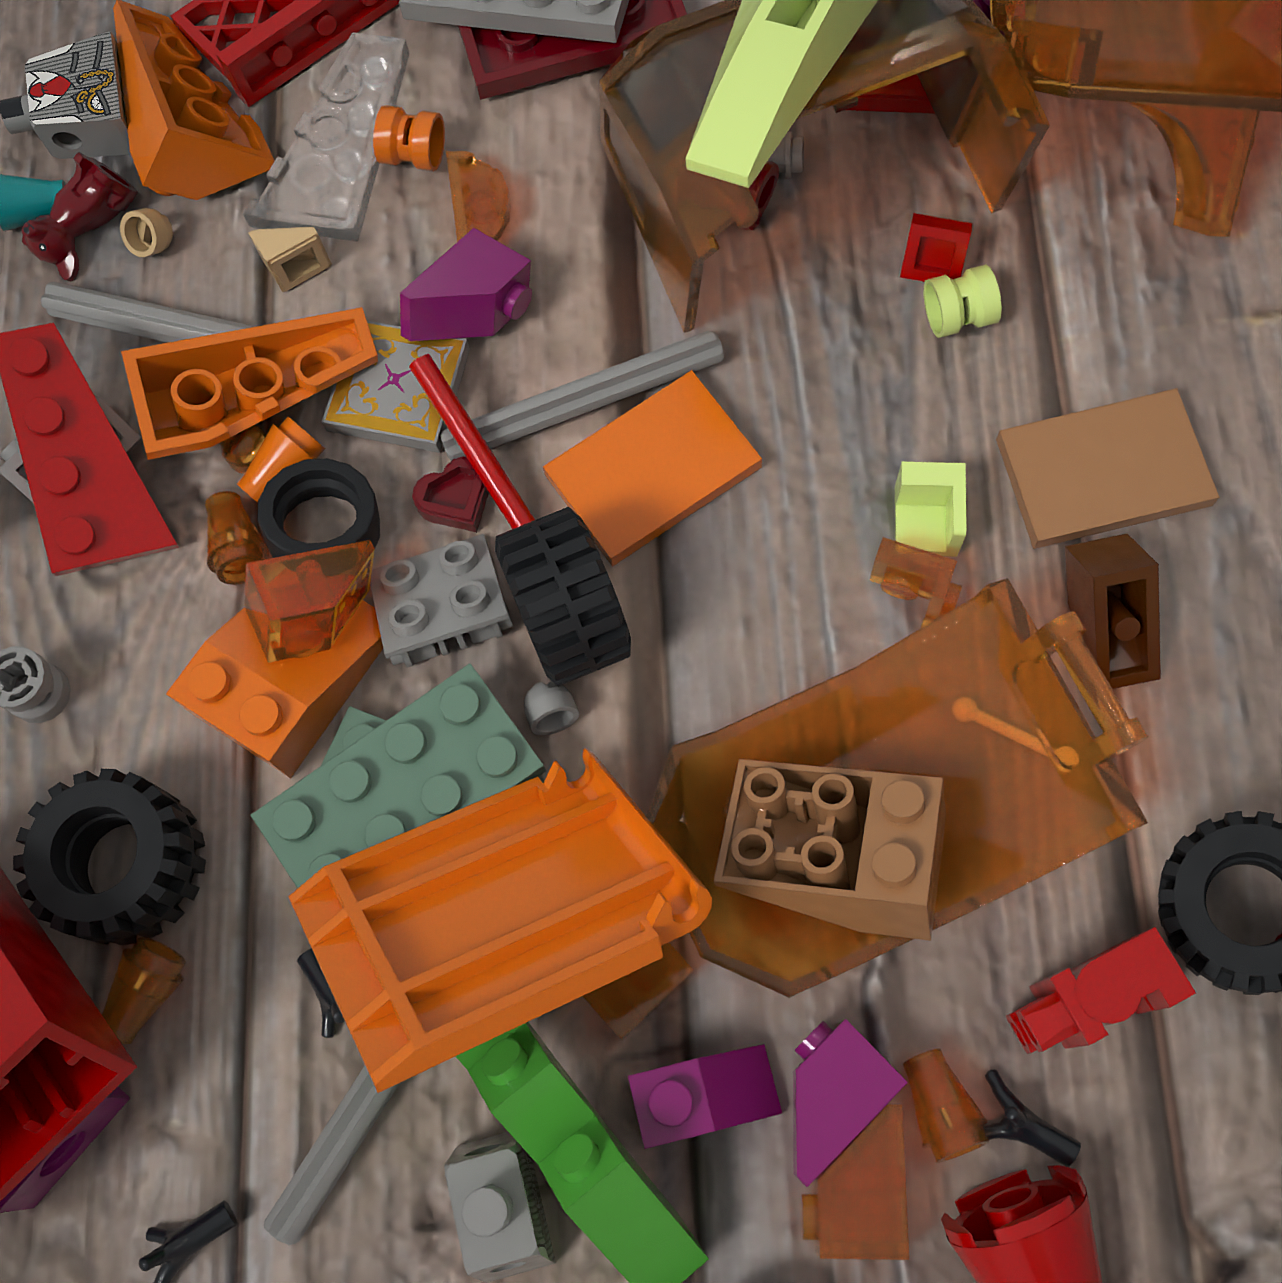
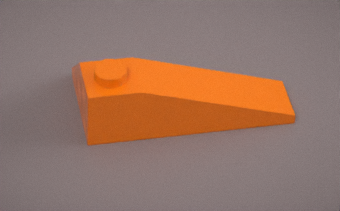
(176, 116)
(225, 382)

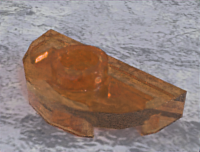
(478, 195)

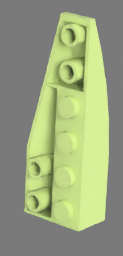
(766, 79)

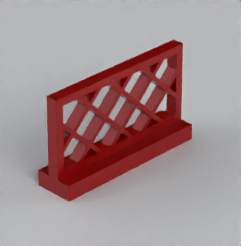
(272, 47)

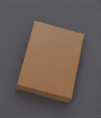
(1106, 468)

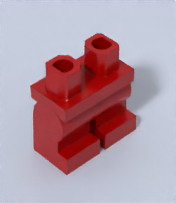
(1101, 991)

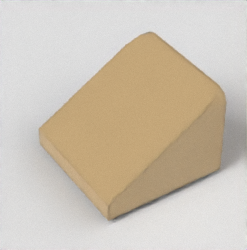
(291, 254)

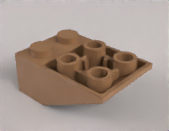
(837, 844)

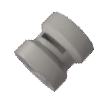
(35, 696)

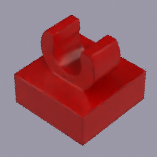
(935, 248)

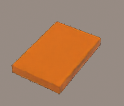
(652, 467)

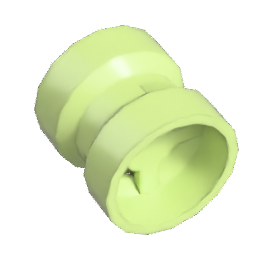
(962, 301)

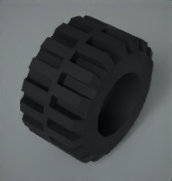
(564, 596)
(65, 836)
(1184, 909)

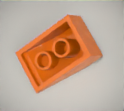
(278, 705)

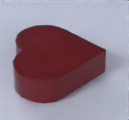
(452, 497)

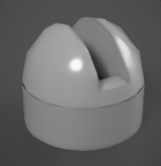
(549, 708)

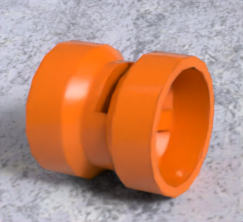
(409, 138)

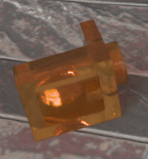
(916, 572)

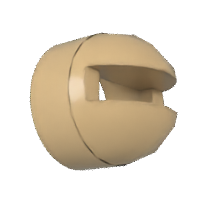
(141, 227)

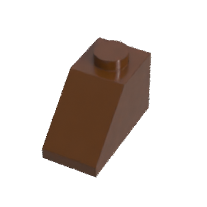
(1117, 600)

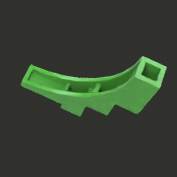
(582, 1159)

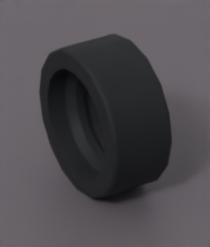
(310, 480)

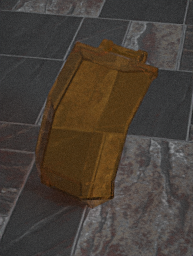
(950, 702)

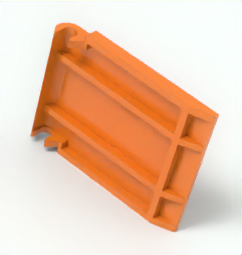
(494, 917)

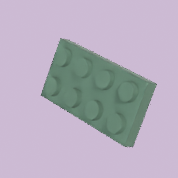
(404, 773)

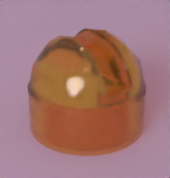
(249, 444)

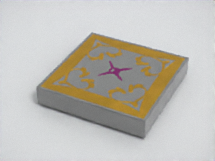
(386, 398)

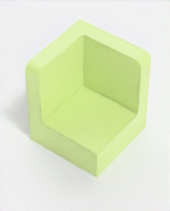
(931, 506)

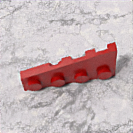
(77, 470)

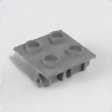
(437, 599)

